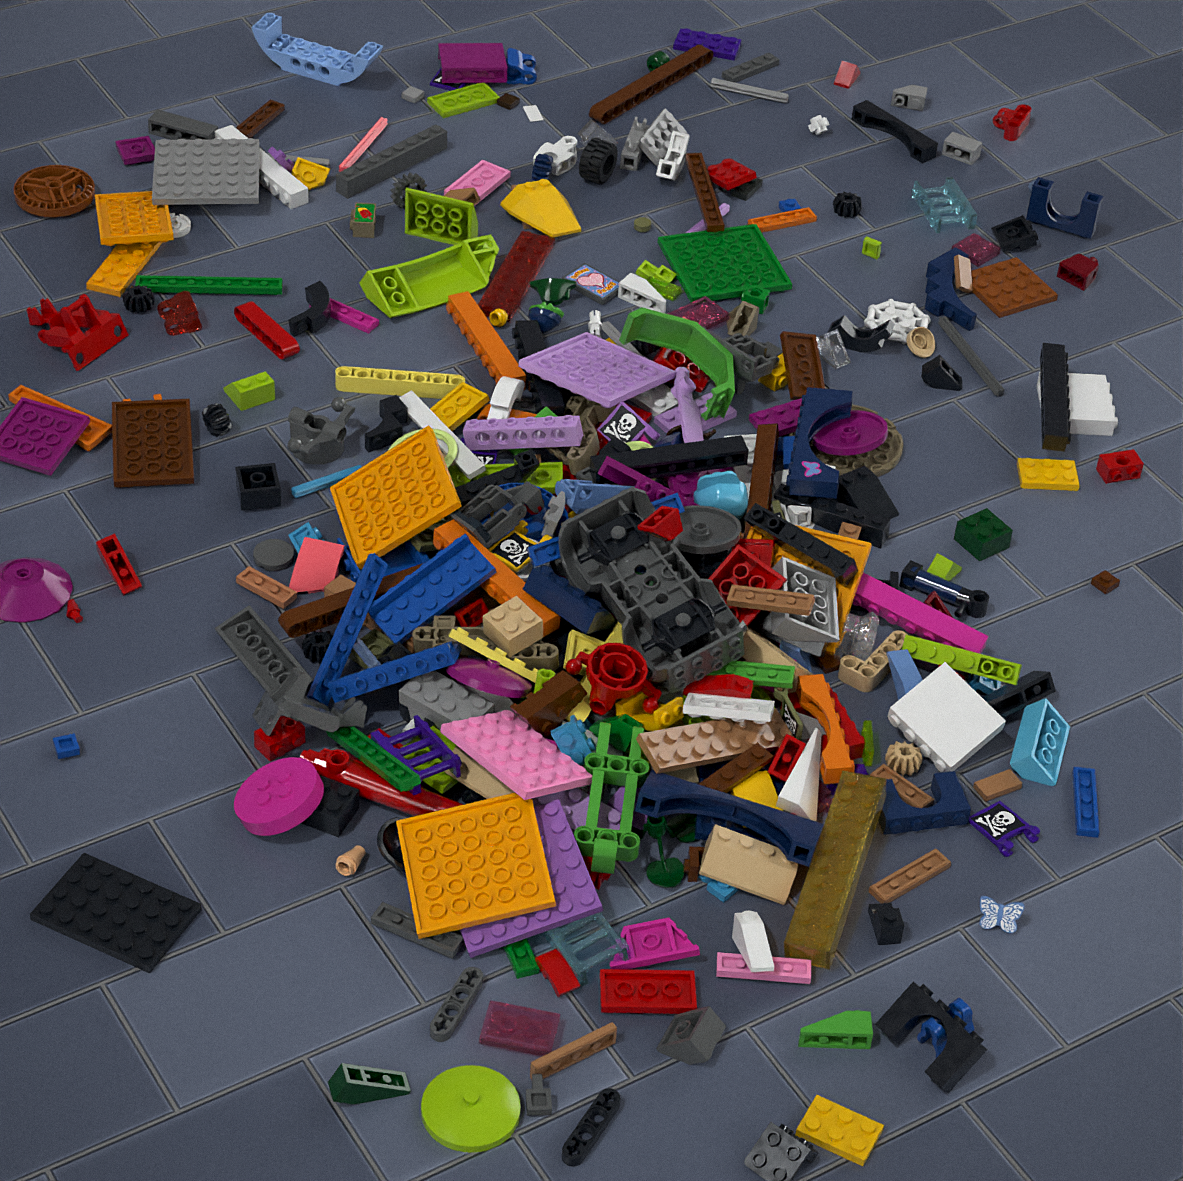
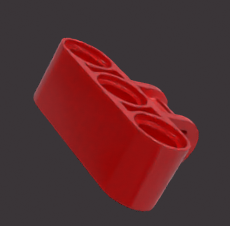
(1013, 121)

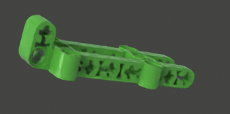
(605, 844)

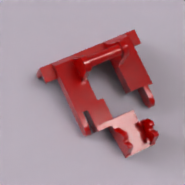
(66, 333)

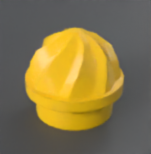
(498, 317)

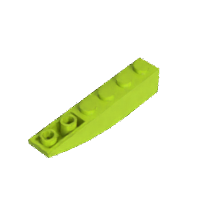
(962, 659)

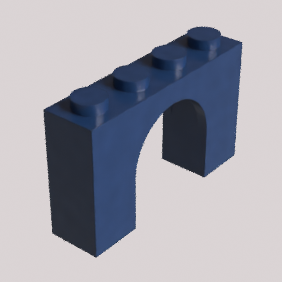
(1042, 211)
(950, 810)

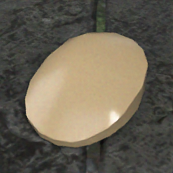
(921, 342)

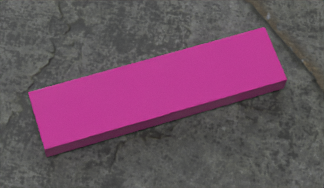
(352, 316)

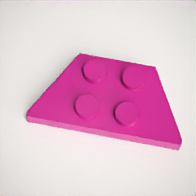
(653, 944)

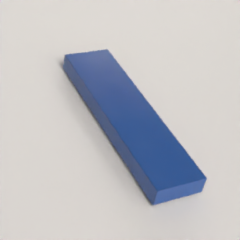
(1085, 802)

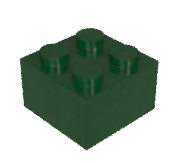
(983, 534)

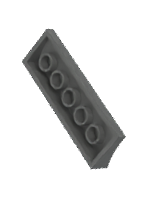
(258, 649)

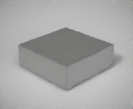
(412, 94)

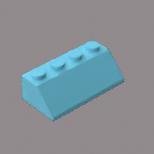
(1040, 743)

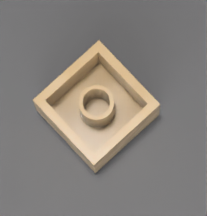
(513, 626)

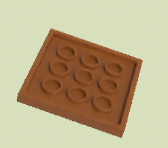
(1010, 287)

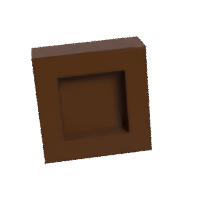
(1105, 582)

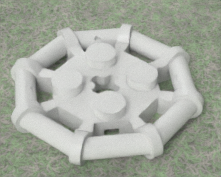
(904, 317)

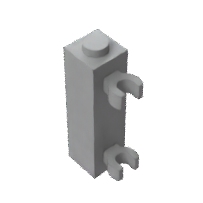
(631, 152)

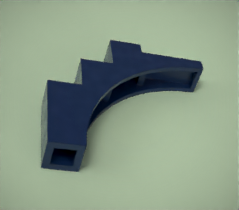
(940, 292)

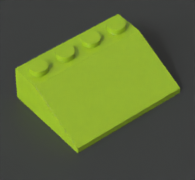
(439, 217)

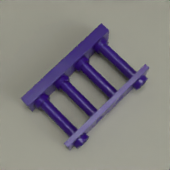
(428, 739)

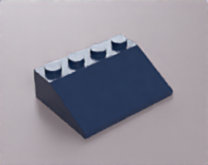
(568, 601)

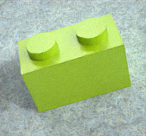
(251, 391)

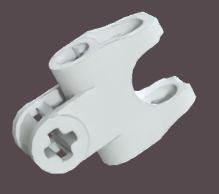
(562, 152)

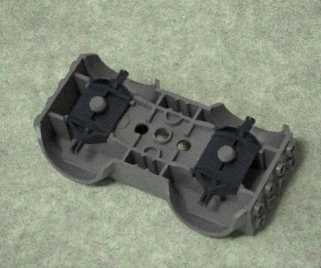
(677, 638)

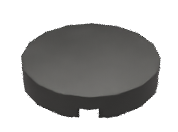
(273, 554)

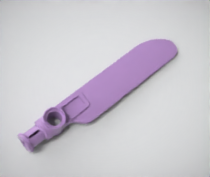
(688, 408)

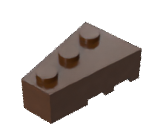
(551, 704)

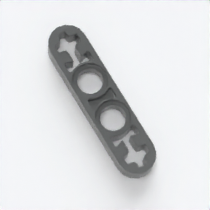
(457, 1004)

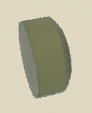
(642, 224)

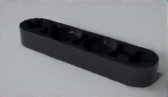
(588, 1125)

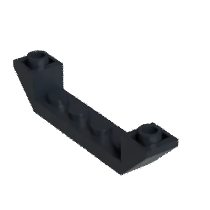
(524, 466)

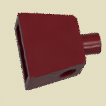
(1078, 270)

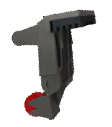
(492, 498)

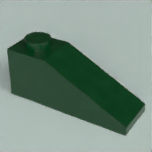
(365, 1084)

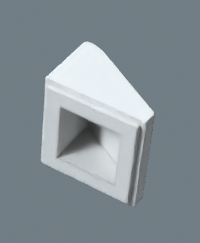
(799, 515)

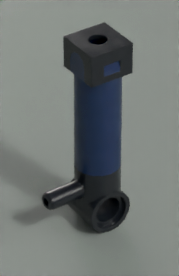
(972, 602)

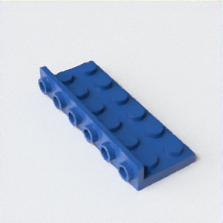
(431, 589)
(394, 671)

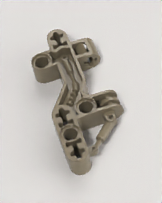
(590, 413)
(537, 655)

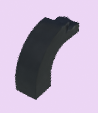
(317, 315)
(862, 339)

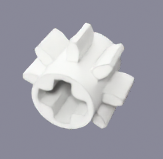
(818, 125)

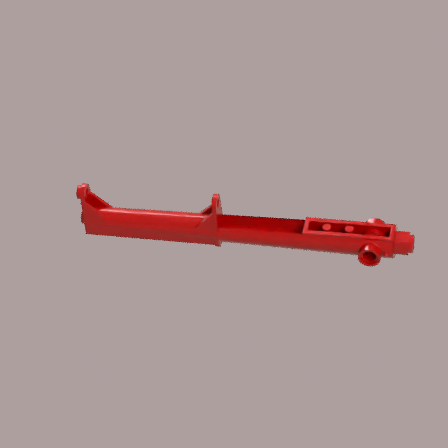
(349, 771)

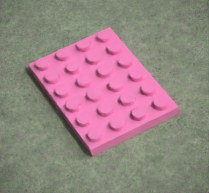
(516, 754)

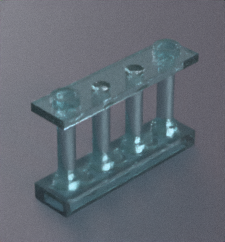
(953, 196)
(557, 936)

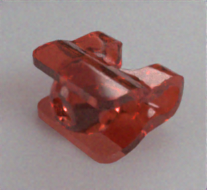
(182, 313)

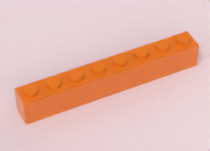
(483, 337)
(504, 583)

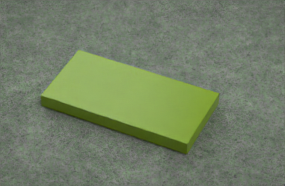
(463, 100)

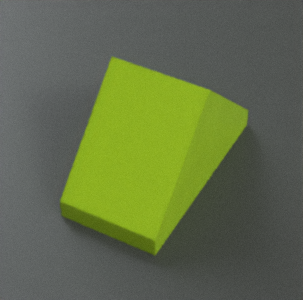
(944, 567)

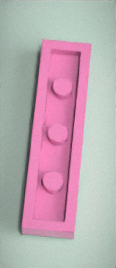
(785, 969)

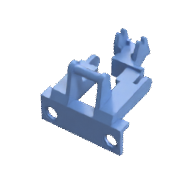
(584, 495)

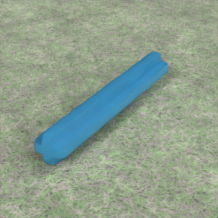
(322, 482)

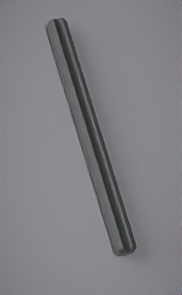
(971, 356)

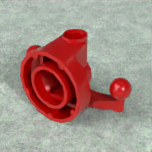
(615, 673)

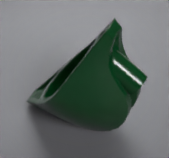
(553, 289)

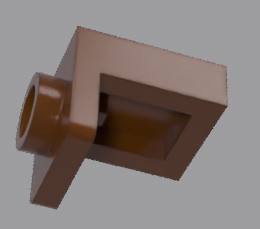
(692, 863)

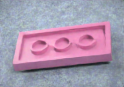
(483, 177)

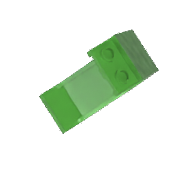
(695, 343)

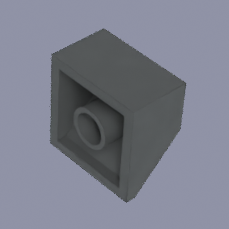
(692, 1036)

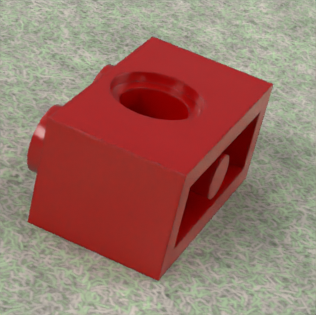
(1119, 466)

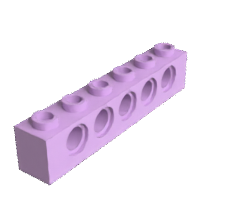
(508, 433)

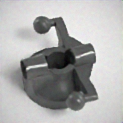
(315, 436)

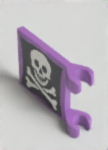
(626, 425)

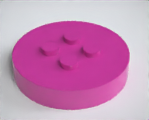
(278, 796)

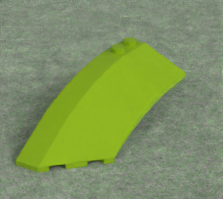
(430, 279)

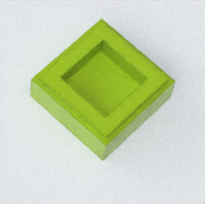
(871, 247)

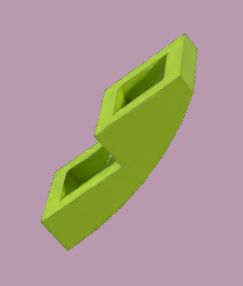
(663, 273)

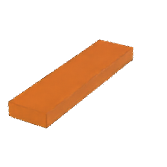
(784, 219)

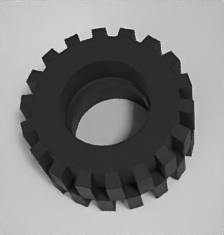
(598, 160)

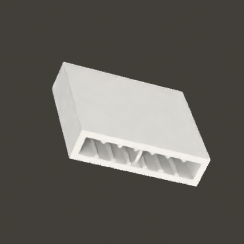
(1089, 404)
(945, 719)

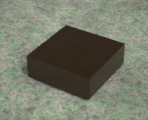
(508, 101)

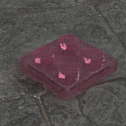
(977, 249)

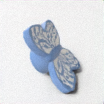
(1000, 914)

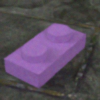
(280, 157)

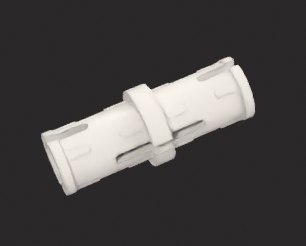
(595, 323)

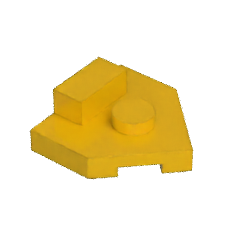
(310, 173)

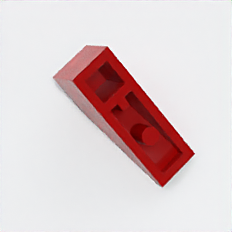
(118, 564)
(721, 685)

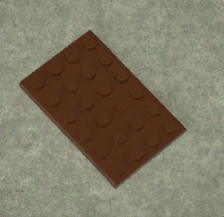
(152, 443)

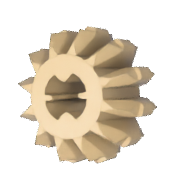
(903, 758)

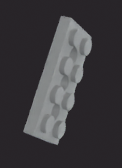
(653, 135)

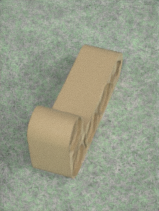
(869, 673)

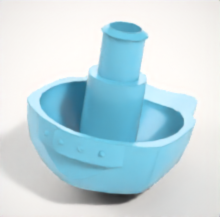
(722, 491)

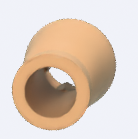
(349, 861)

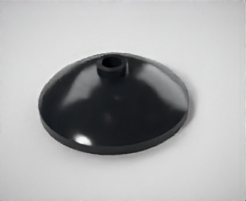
(389, 843)

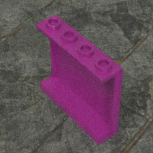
(472, 62)
(626, 476)

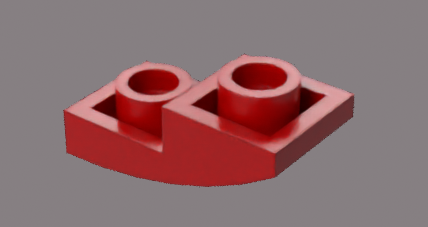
(558, 972)

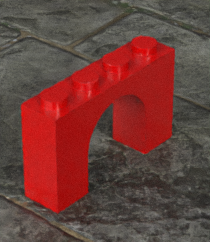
(852, 736)

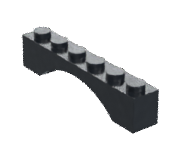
(871, 116)

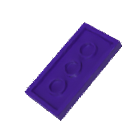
(722, 46)

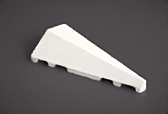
(801, 787)

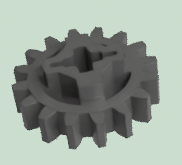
(406, 182)

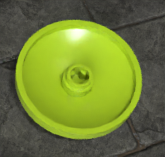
(470, 1108)

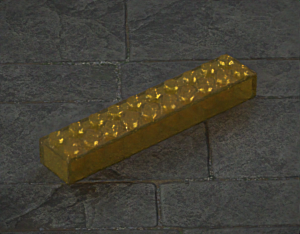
(835, 869)

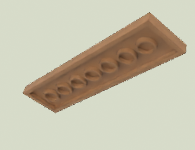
(709, 742)

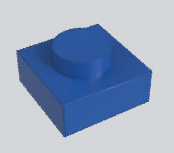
(789, 205)
(66, 746)

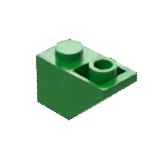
(620, 730)

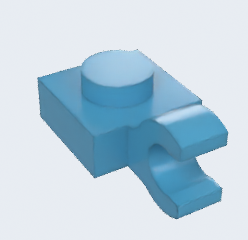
(718, 889)

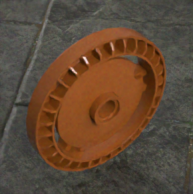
(54, 191)

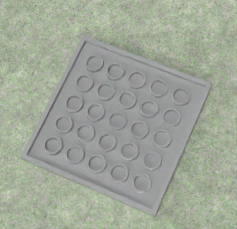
(206, 171)

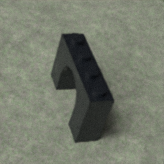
(962, 1047)

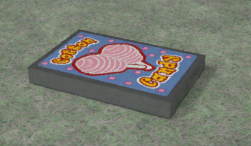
(594, 283)

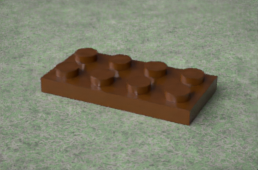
(801, 363)

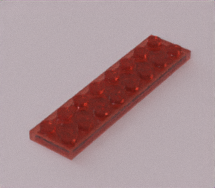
(515, 273)

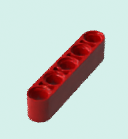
(266, 330)

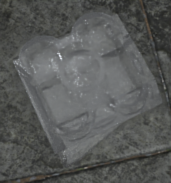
(857, 636)

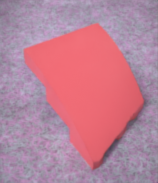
(316, 565)

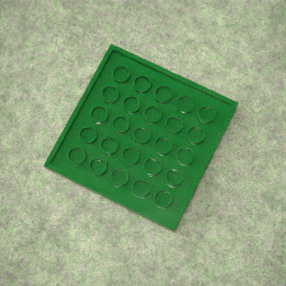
(723, 262)

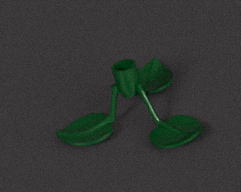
(670, 871)

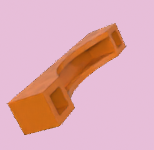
(815, 697)

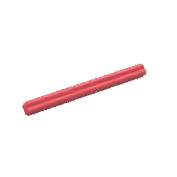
(363, 144)

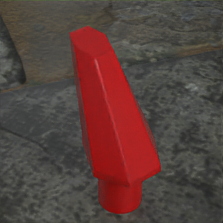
(73, 611)

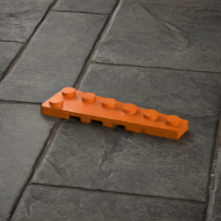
(93, 434)

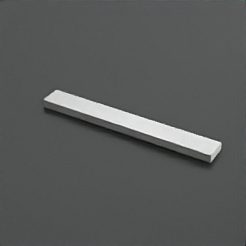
(423, 416)

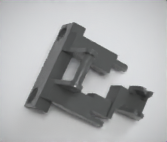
(741, 346)
(290, 702)

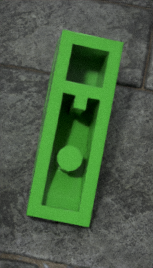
(842, 1030)

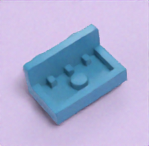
(573, 740)

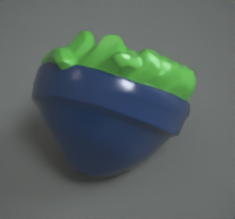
(546, 315)

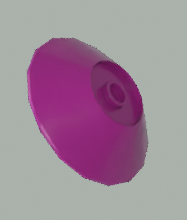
(32, 589)

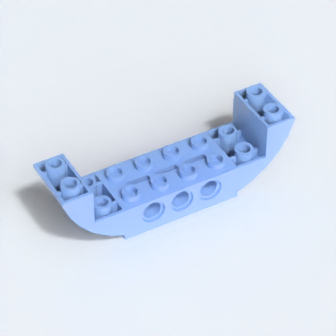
(311, 58)

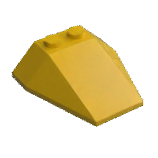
(542, 208)

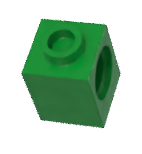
(756, 296)

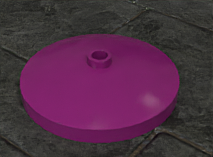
(852, 435)
(489, 677)

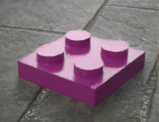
(136, 150)

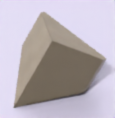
(743, 319)

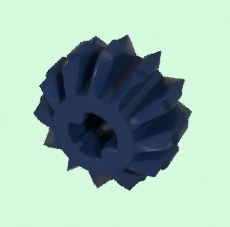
(542, 167)

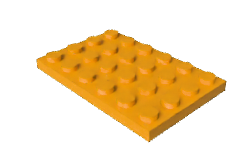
(132, 219)

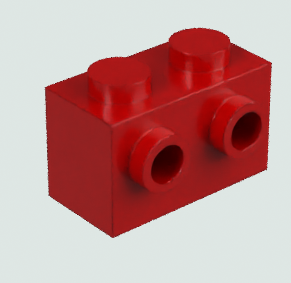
(283, 738)

